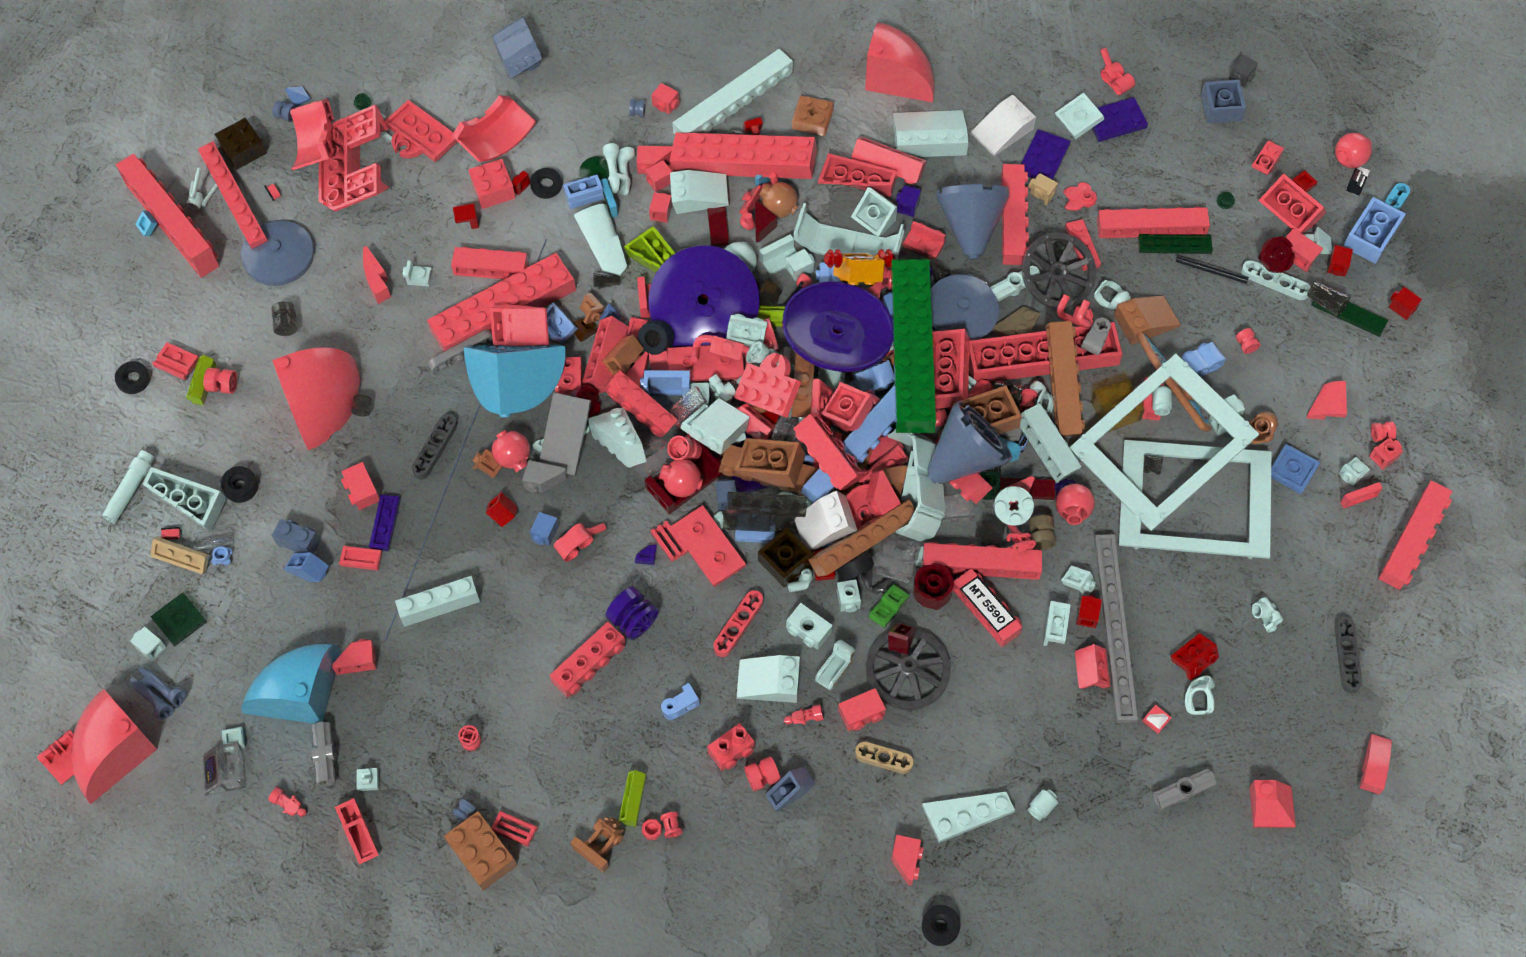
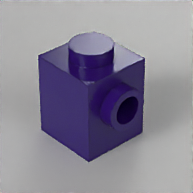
(908, 200)

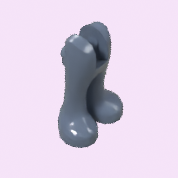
(144, 688)

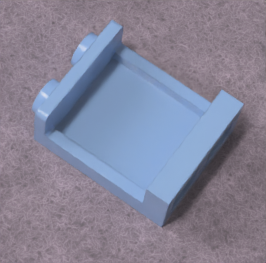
(665, 382)

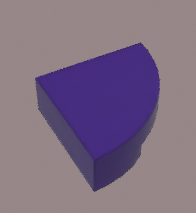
(647, 555)

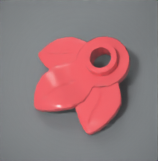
(1080, 197)

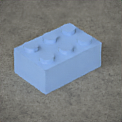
(1374, 230)

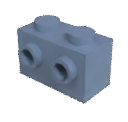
(295, 538)

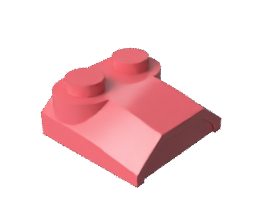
(848, 406)

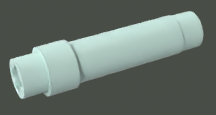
(137, 470)

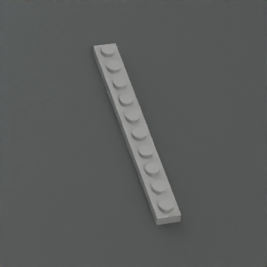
(1115, 629)

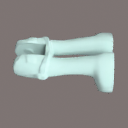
(623, 156)

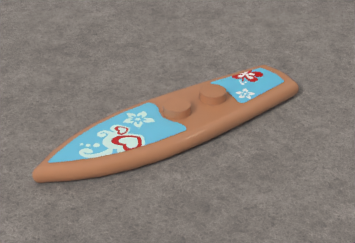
(1183, 397)

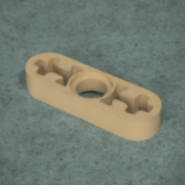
(888, 765)

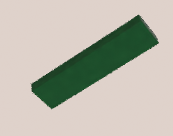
(1175, 244)
(1360, 318)

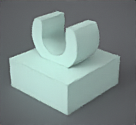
(367, 779)

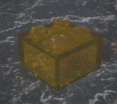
(1110, 396)

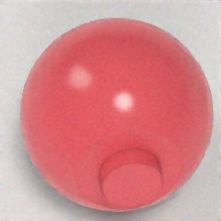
(1353, 150)
(511, 450)
(681, 477)
(1075, 503)

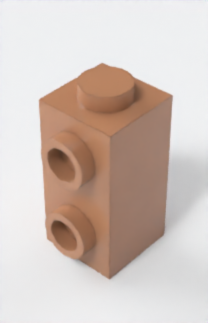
(623, 355)

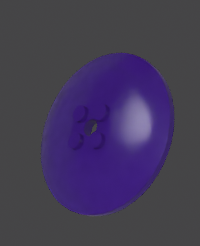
(697, 273)
(831, 306)

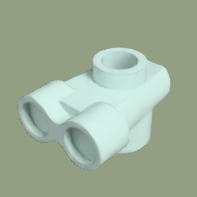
(724, 392)
(1268, 612)

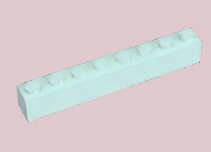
(735, 94)

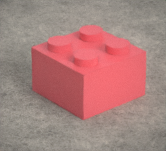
(491, 183)

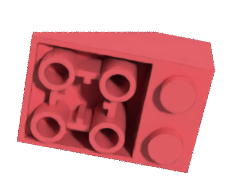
(519, 325)

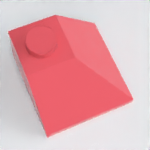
(1272, 804)

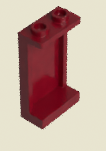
(709, 472)

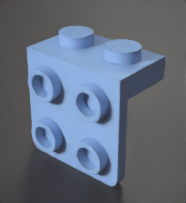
(559, 325)

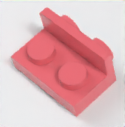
(924, 240)

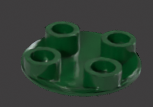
(594, 166)

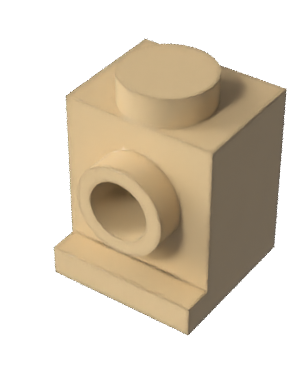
(1043, 188)

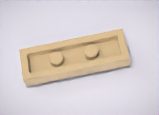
(179, 555)

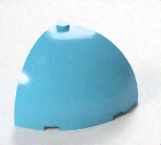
(513, 376)
(294, 685)

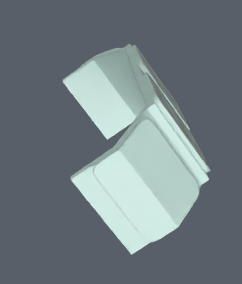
(822, 237)
(930, 496)

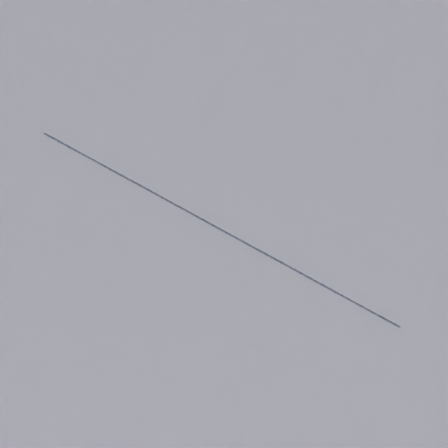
(442, 496)

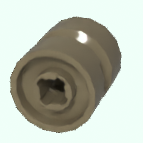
(1042, 532)

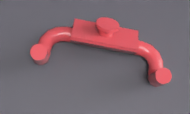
(746, 219)
(1082, 315)
(719, 346)

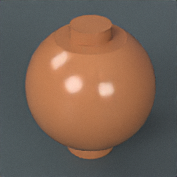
(779, 199)

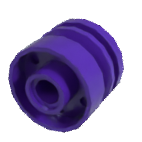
(632, 613)

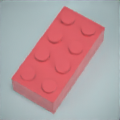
(951, 366)

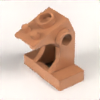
(611, 830)

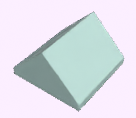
(875, 212)

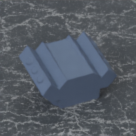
(516, 48)

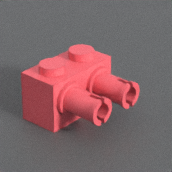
(731, 747)

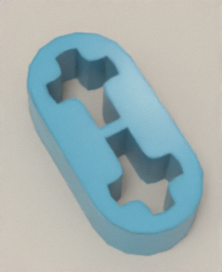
(1398, 199)

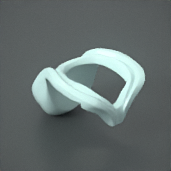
(1121, 297)
(1043, 394)
(1204, 684)

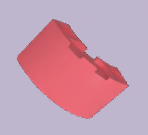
(496, 132)
(313, 133)

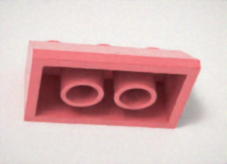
(1292, 205)

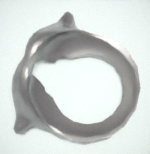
(867, 580)

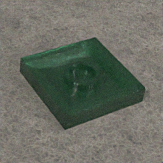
(178, 619)

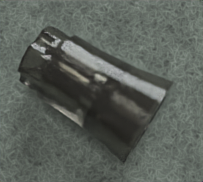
(1329, 298)

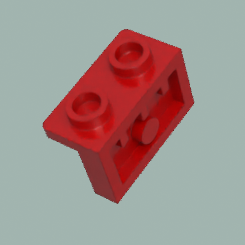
(1196, 656)

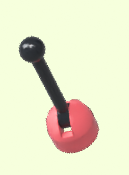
(802, 281)

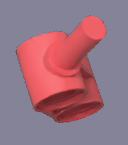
(1113, 74)
(576, 536)

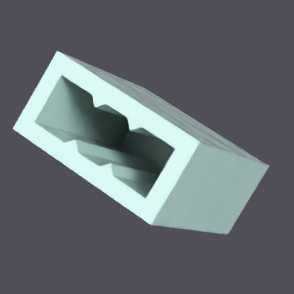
(719, 426)

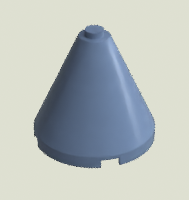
(973, 214)
(966, 447)

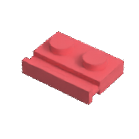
(175, 361)

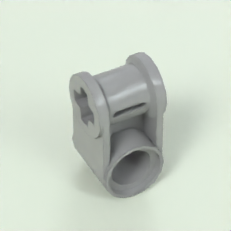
(1096, 338)

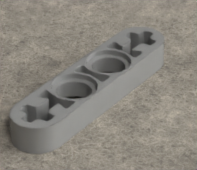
(456, 354)

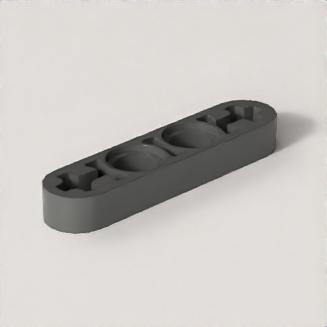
(437, 447)
(1344, 654)

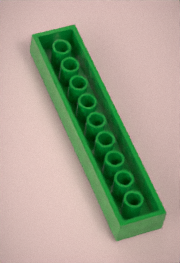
(913, 346)

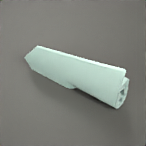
(601, 237)

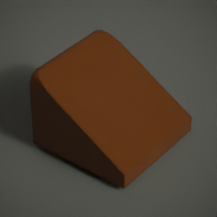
(584, 330)

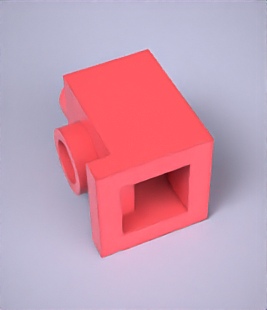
(1386, 453)

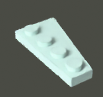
(961, 815)

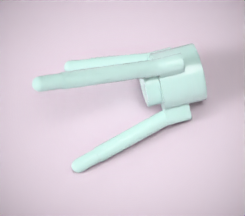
(195, 198)

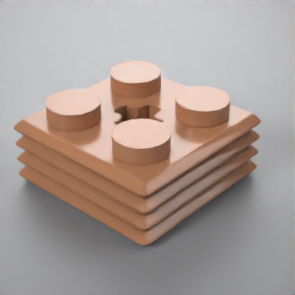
(812, 115)

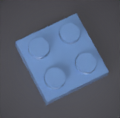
(1293, 469)

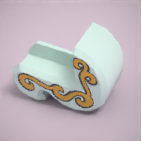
(836, 665)

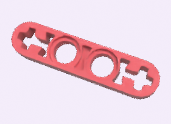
(736, 622)

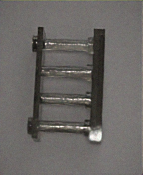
(763, 512)

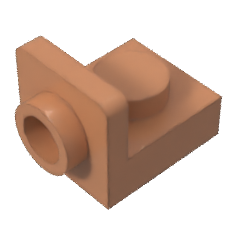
(592, 308)
(486, 463)

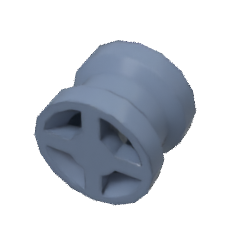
(637, 107)
(464, 810)

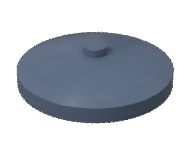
(281, 258)
(964, 304)

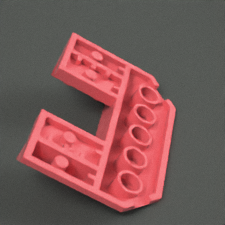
(340, 176)

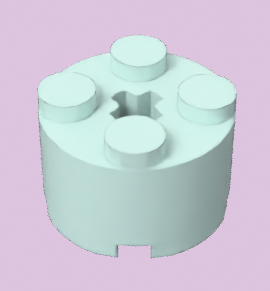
(1014, 517)

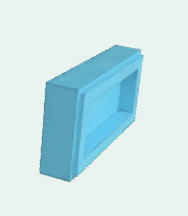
(608, 196)

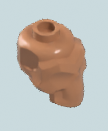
(1265, 424)

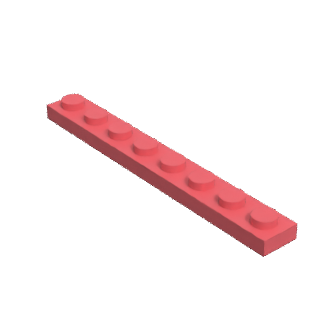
(232, 195)

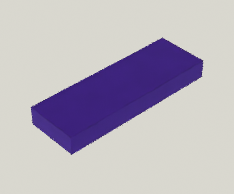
(384, 522)

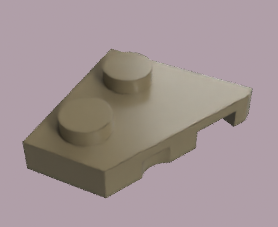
(1019, 322)

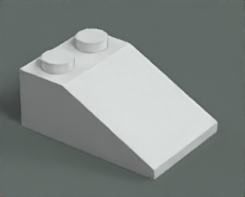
(1004, 125)
(826, 521)

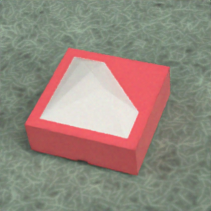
(1156, 719)

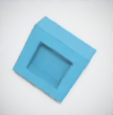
(146, 223)

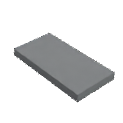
(565, 432)

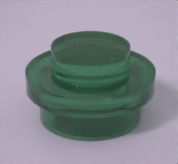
(362, 101)
(1225, 200)

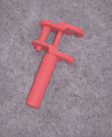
(1023, 539)

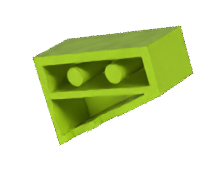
(649, 249)

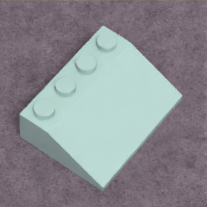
(931, 133)

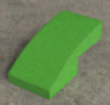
(888, 606)

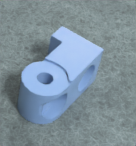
(680, 704)

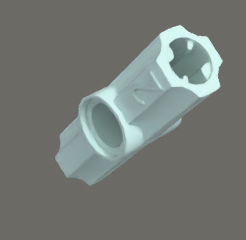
(1007, 288)

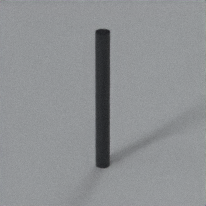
(1212, 269)

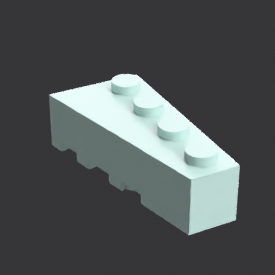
(619, 436)
(190, 498)

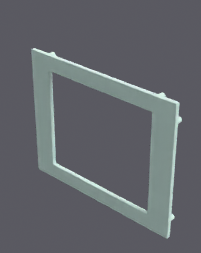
(1120, 485)
(1258, 507)

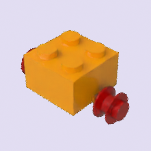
(859, 266)

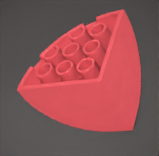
(898, 65)
(319, 390)
(105, 746)

